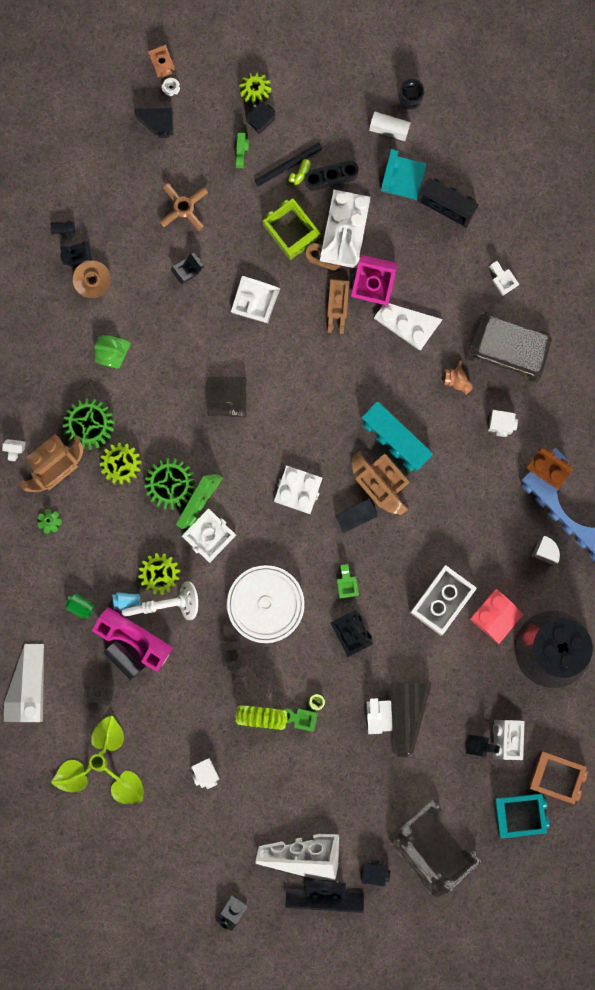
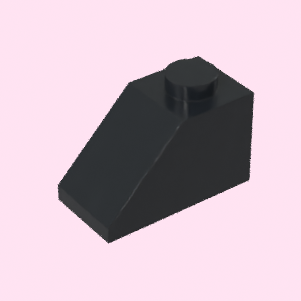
(156, 120)

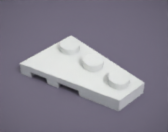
(408, 324)

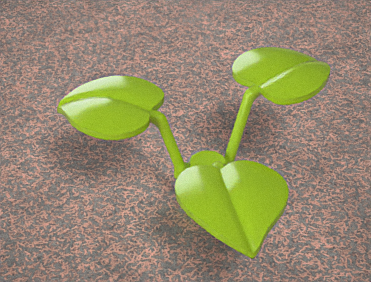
(109, 736)

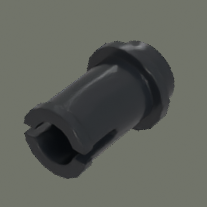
(63, 227)

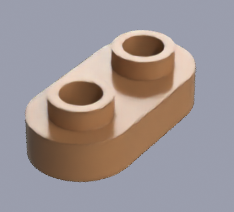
(316, 260)

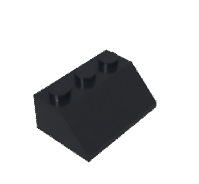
(448, 201)

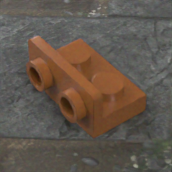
(549, 467)

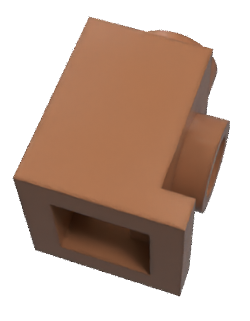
(157, 55)

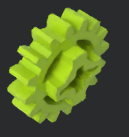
(124, 451)
(152, 584)

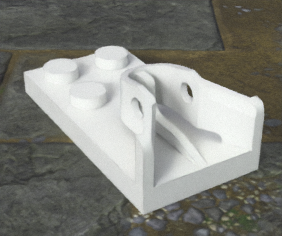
(345, 229)

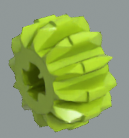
(260, 82)

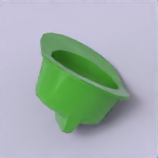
(110, 351)

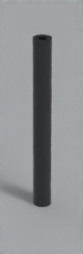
(288, 164)

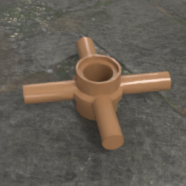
(183, 200)

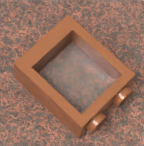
(558, 777)

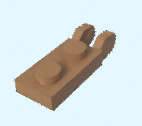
(338, 303)

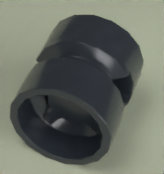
(411, 94)

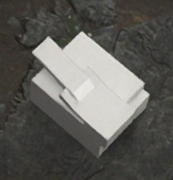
(378, 716)

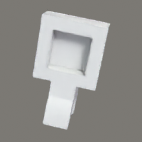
(504, 280)

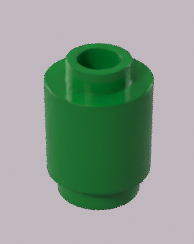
(79, 606)

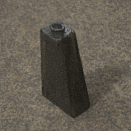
(407, 714)

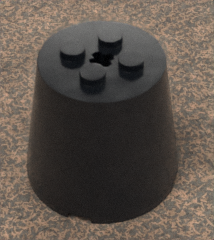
(538, 651)

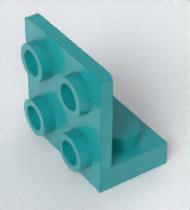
(403, 176)

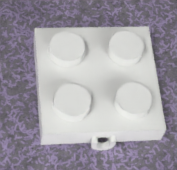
(298, 489)
(209, 535)

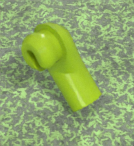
(303, 169)

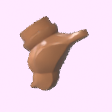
(457, 379)

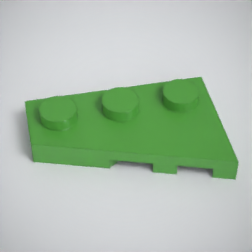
(198, 500)

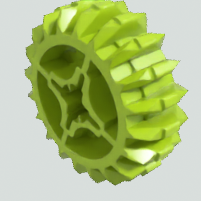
(261, 717)

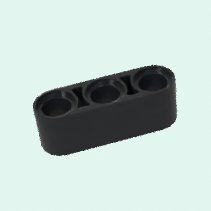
(338, 169)

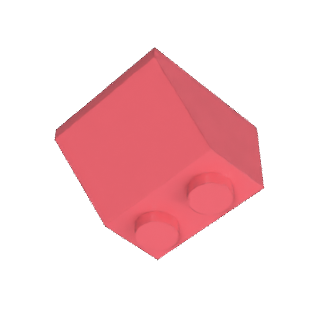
(496, 616)

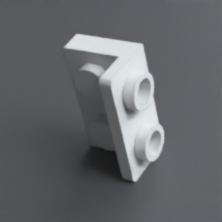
(510, 738)

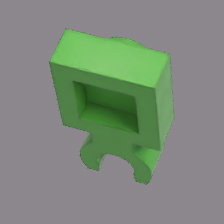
(242, 146)
(303, 719)

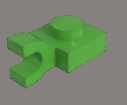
(347, 585)

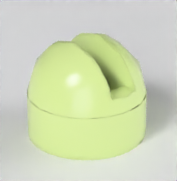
(319, 700)

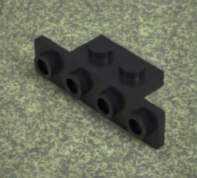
(325, 896)

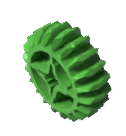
(97, 426)
(179, 483)

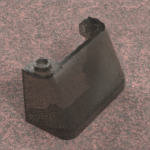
(509, 346)
(432, 851)

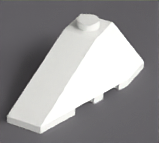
(25, 692)
(310, 858)

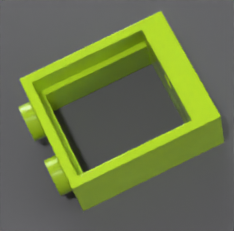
(303, 243)

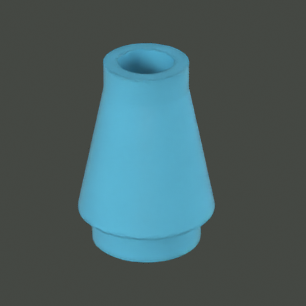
(125, 600)

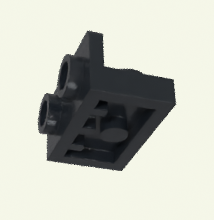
(352, 633)

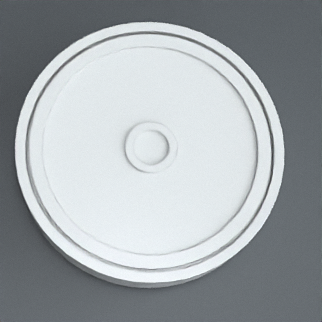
(265, 604)

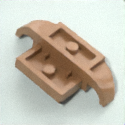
(52, 463)
(381, 481)

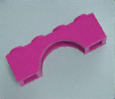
(116, 627)

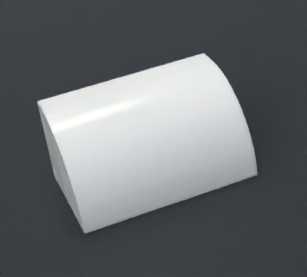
(389, 126)
(546, 551)

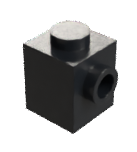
(260, 116)
(375, 873)

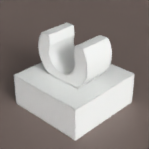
(13, 447)

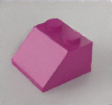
(374, 280)

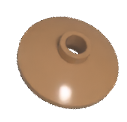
(88, 270)

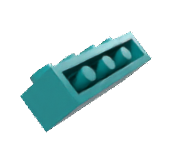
(396, 436)

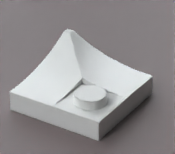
(255, 299)

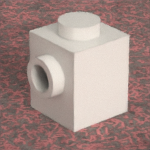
(502, 423)
(205, 774)

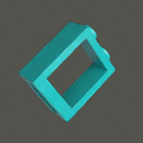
(501, 816)

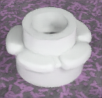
(170, 82)

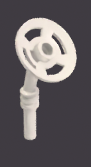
(182, 601)

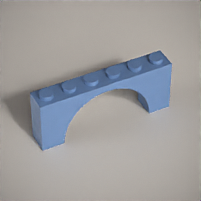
(548, 497)

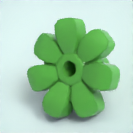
(52, 525)

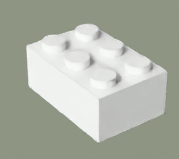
(443, 600)

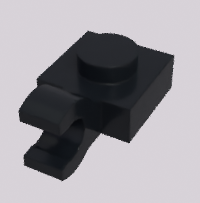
(480, 746)

